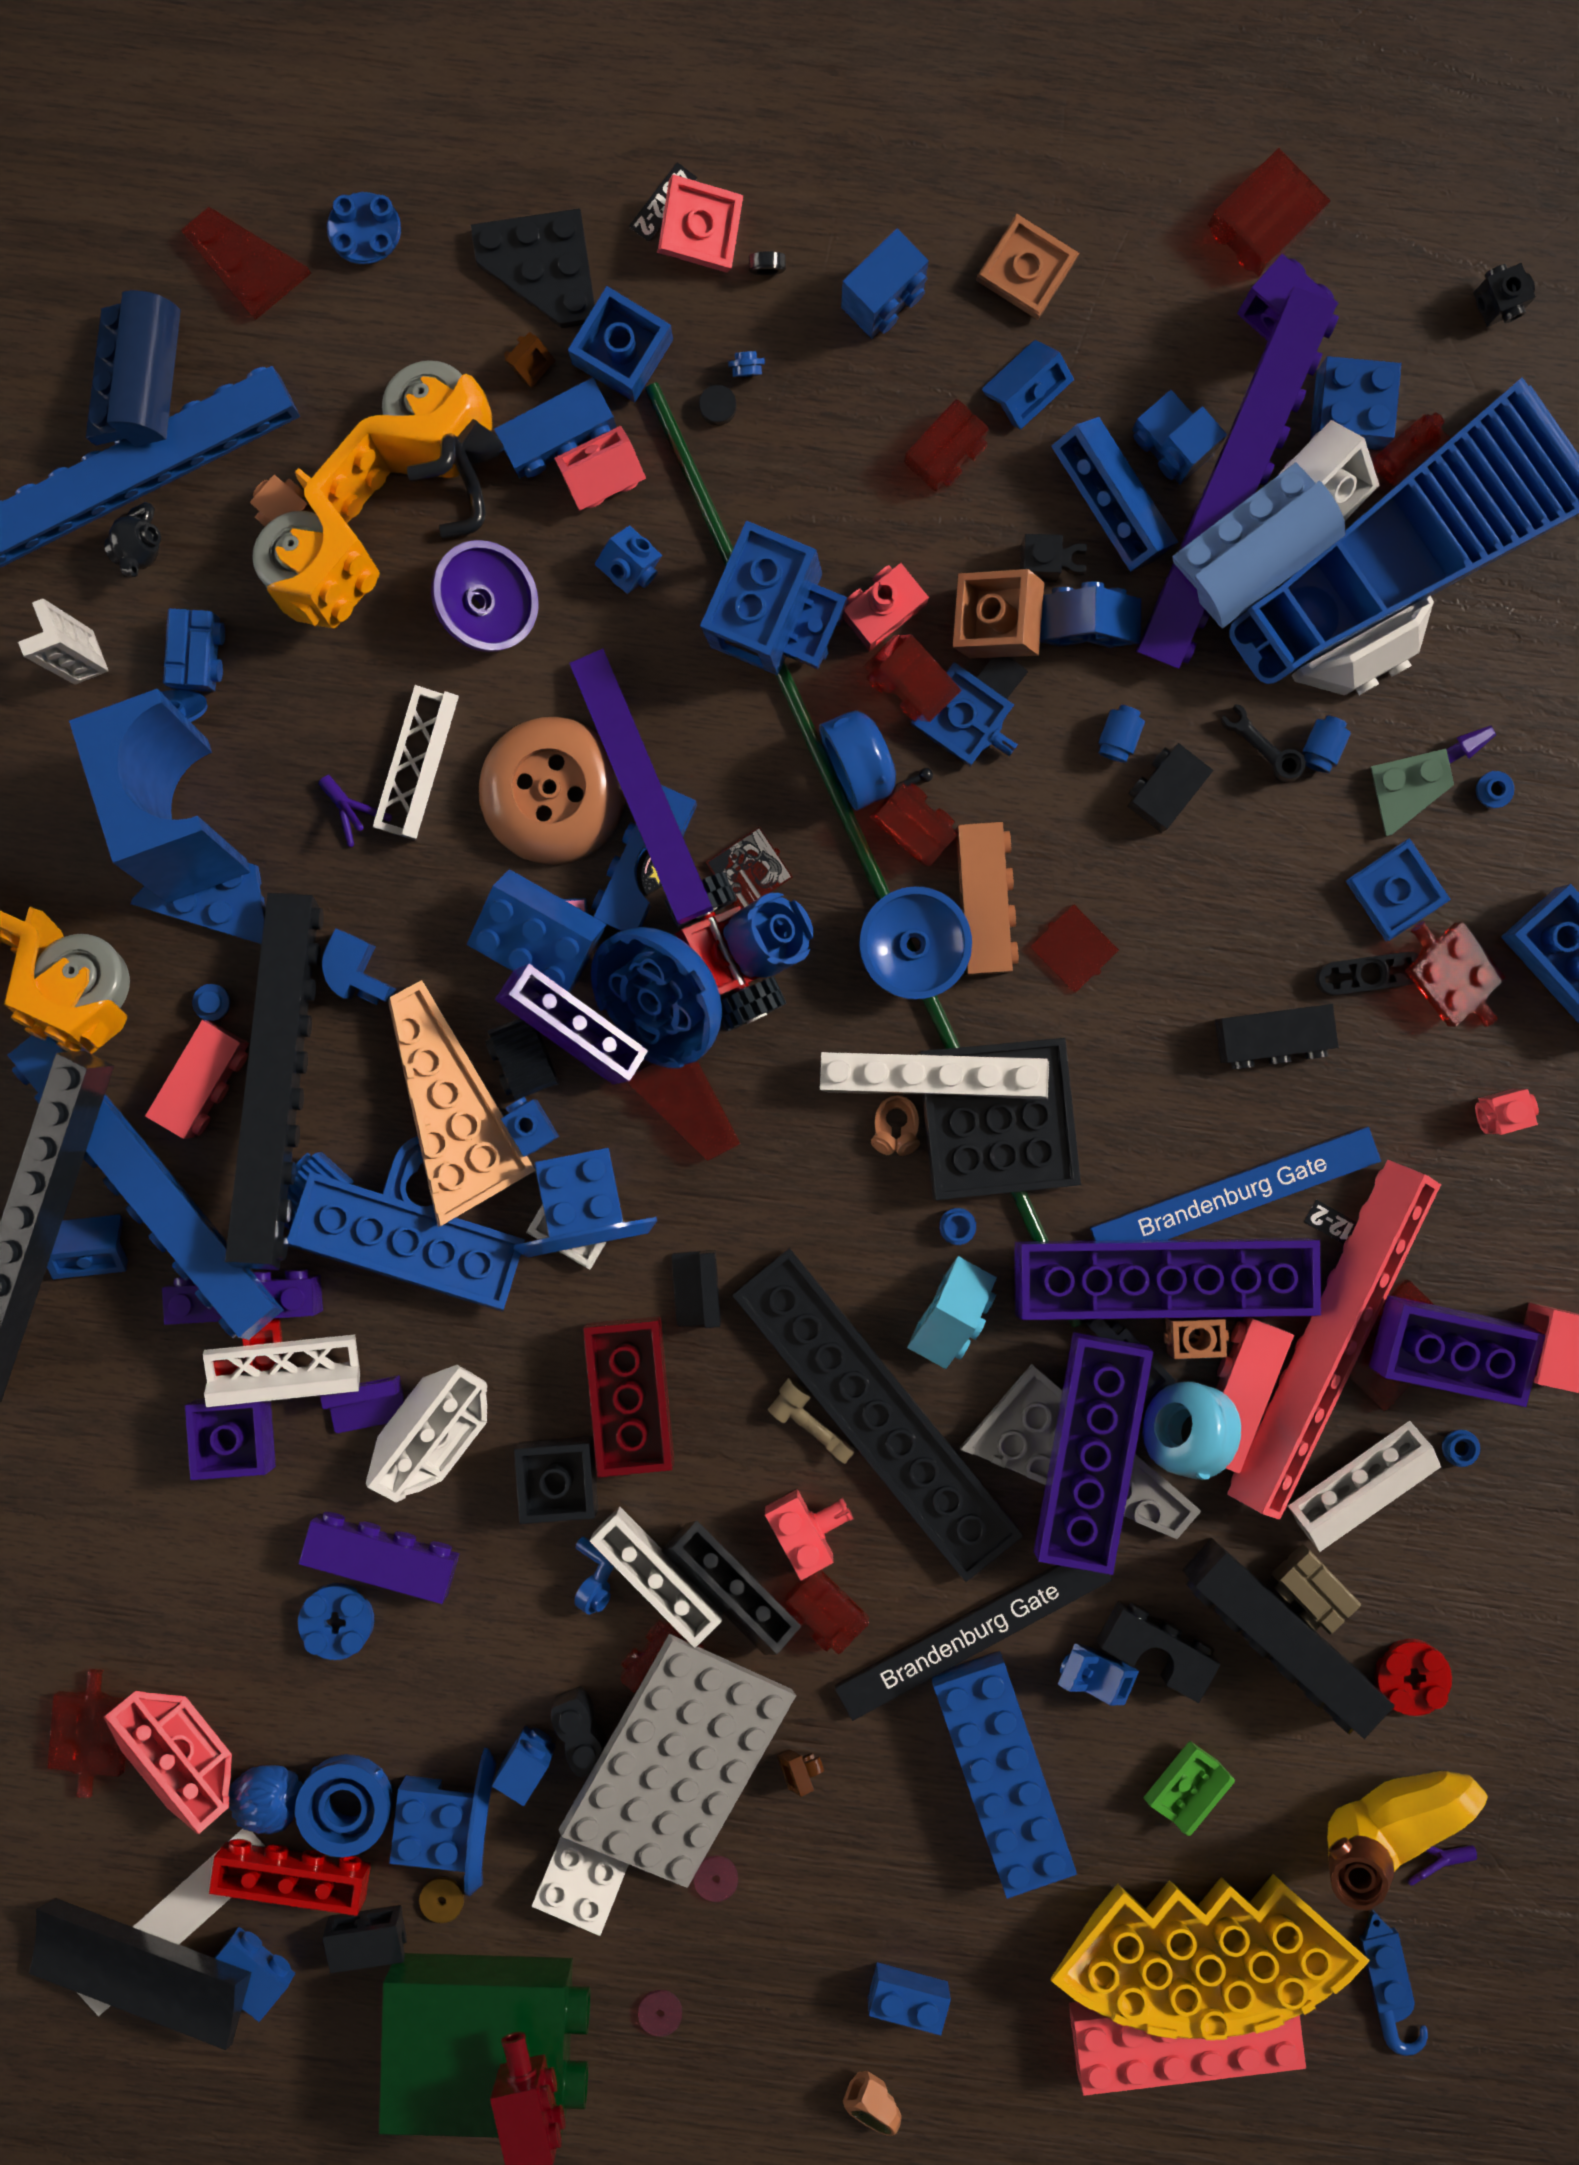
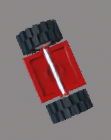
(710, 944)

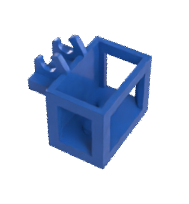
(772, 603)

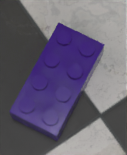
(1456, 1351)

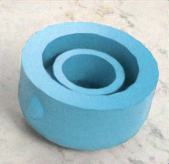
(1213, 1433)

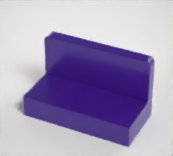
(368, 1407)

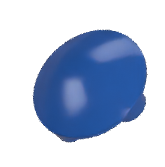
(363, 227)

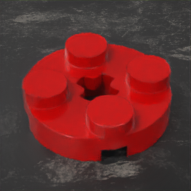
(1430, 1691)

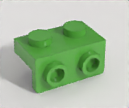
(1189, 1788)

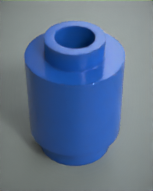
(1121, 733)
(1326, 744)

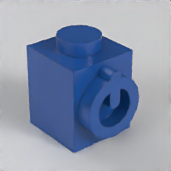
(529, 1126)

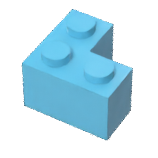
(954, 1314)

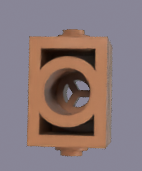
(1208, 1343)

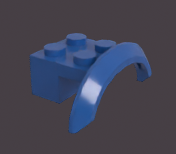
(580, 1204)
(443, 1826)

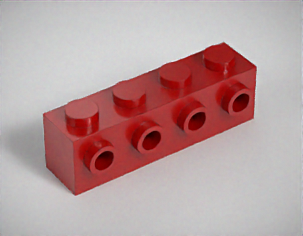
(290, 1877)

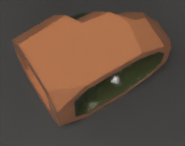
(872, 2104)

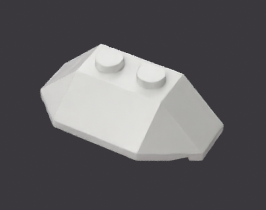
(1370, 654)
(428, 1433)

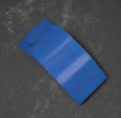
(345, 967)
(1097, 1675)

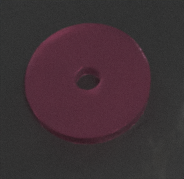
(718, 1890)
(656, 2024)

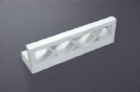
(64, 645)
(429, 767)
(277, 1382)

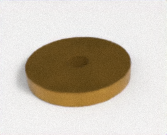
(438, 1911)

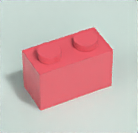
(600, 468)

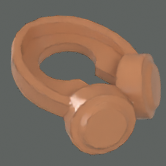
(908, 1141)

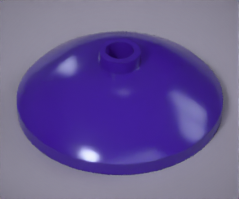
(499, 585)

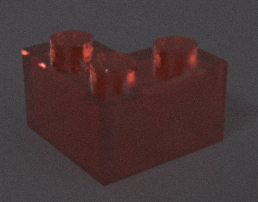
(912, 675)

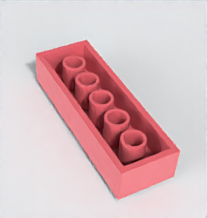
(1128, 2058)

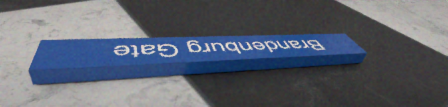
(1244, 1190)

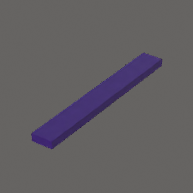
(641, 787)

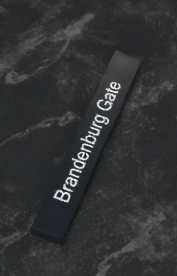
(965, 1637)

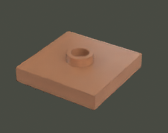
(1027, 266)

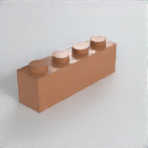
(984, 896)

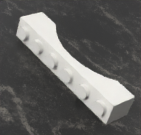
(934, 1075)

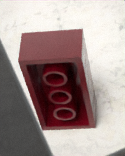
(629, 1396)

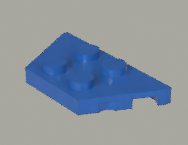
(227, 907)

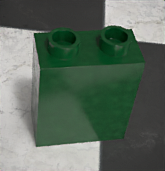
(447, 2031)

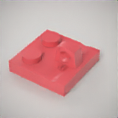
(700, 223)

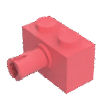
(884, 605)
(804, 1532)

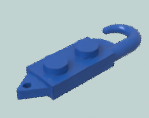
(1389, 1983)

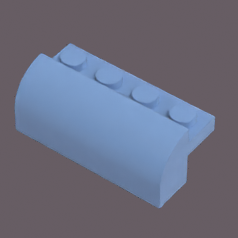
(1261, 544)

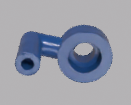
(594, 1591)

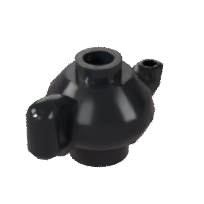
(134, 540)

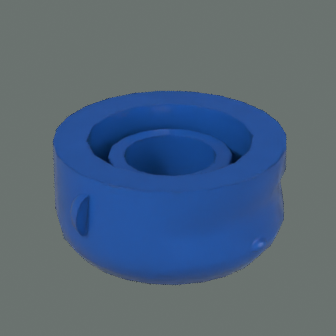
(859, 758)
(325, 1826)

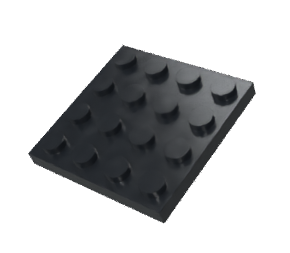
(1003, 1142)

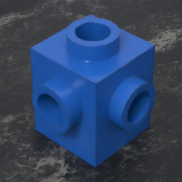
(629, 560)

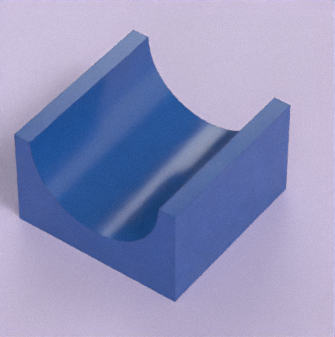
(132, 767)

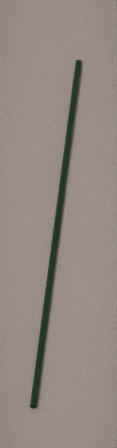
(817, 750)

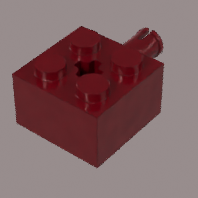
(526, 2106)

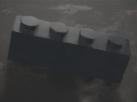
(731, 1588)

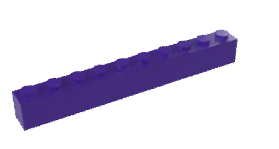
(1243, 460)

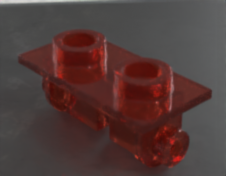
(1411, 449)

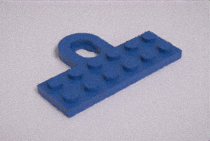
(403, 1239)

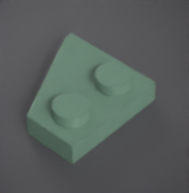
(1410, 786)

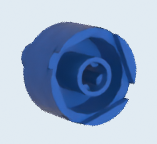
(769, 935)

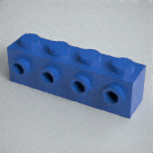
(1114, 493)

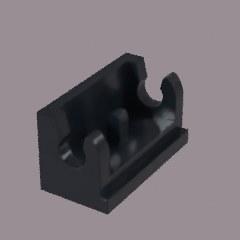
(365, 1940)

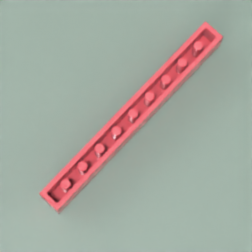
(1334, 1339)

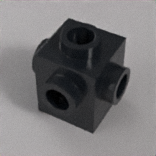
(1504, 294)

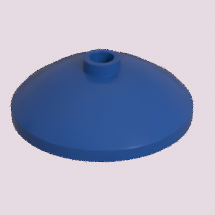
(942, 936)

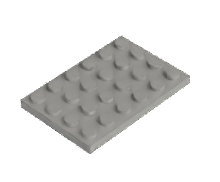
(677, 1762)

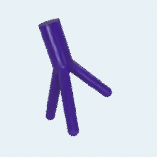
(344, 806)
(1445, 1858)

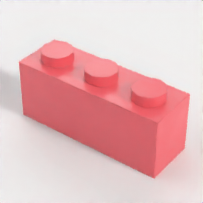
(198, 1080)

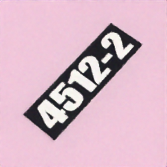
(651, 215)
(1330, 1222)

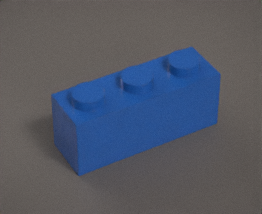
(555, 428)

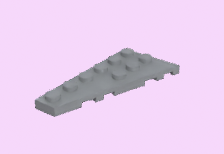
(1021, 1438)

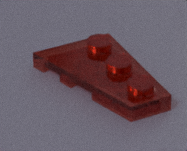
(245, 263)

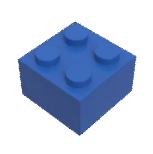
(885, 284)
(620, 344)
(1358, 397)

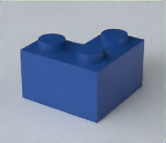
(1178, 437)
(1090, 616)

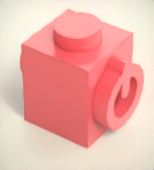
(1506, 1111)

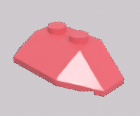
(174, 1754)

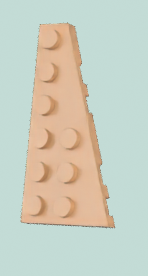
(456, 1119)

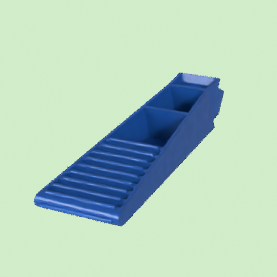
(1459, 511)

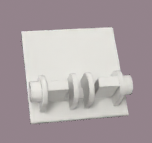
(580, 1886)

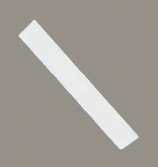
(182, 1909)

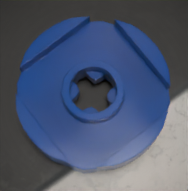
(320, 1637)

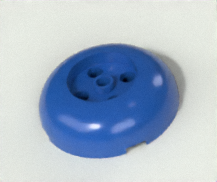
(658, 994)

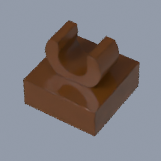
(529, 359)
(799, 1770)

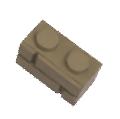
(1315, 1589)

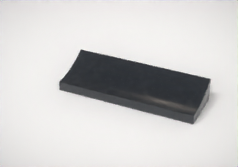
(139, 1972)

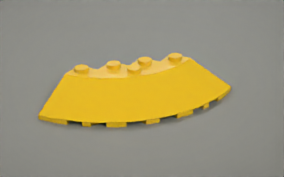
(1207, 1966)

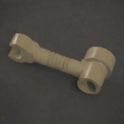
(790, 1404)

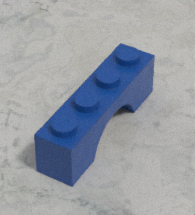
(623, 903)

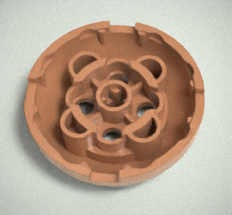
(574, 827)

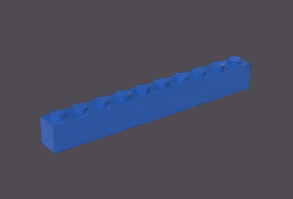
(127, 472)
(161, 1204)

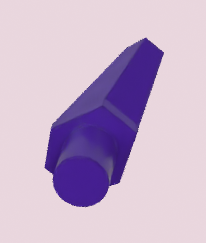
(1470, 743)

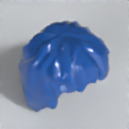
(264, 1798)

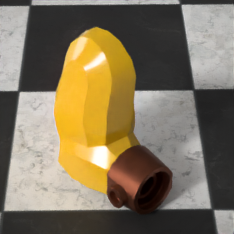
(1393, 1827)

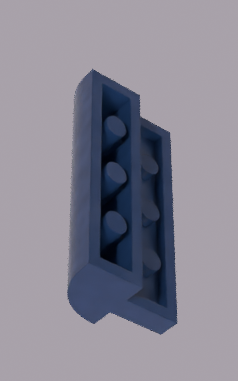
(133, 370)

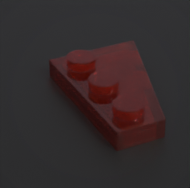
(688, 1105)

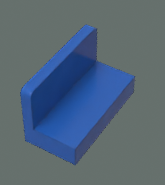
(1029, 382)
(88, 1248)

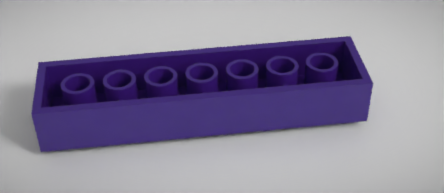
(1167, 1278)

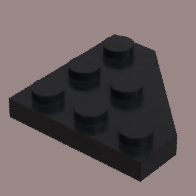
(541, 262)

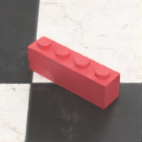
(1250, 1376)

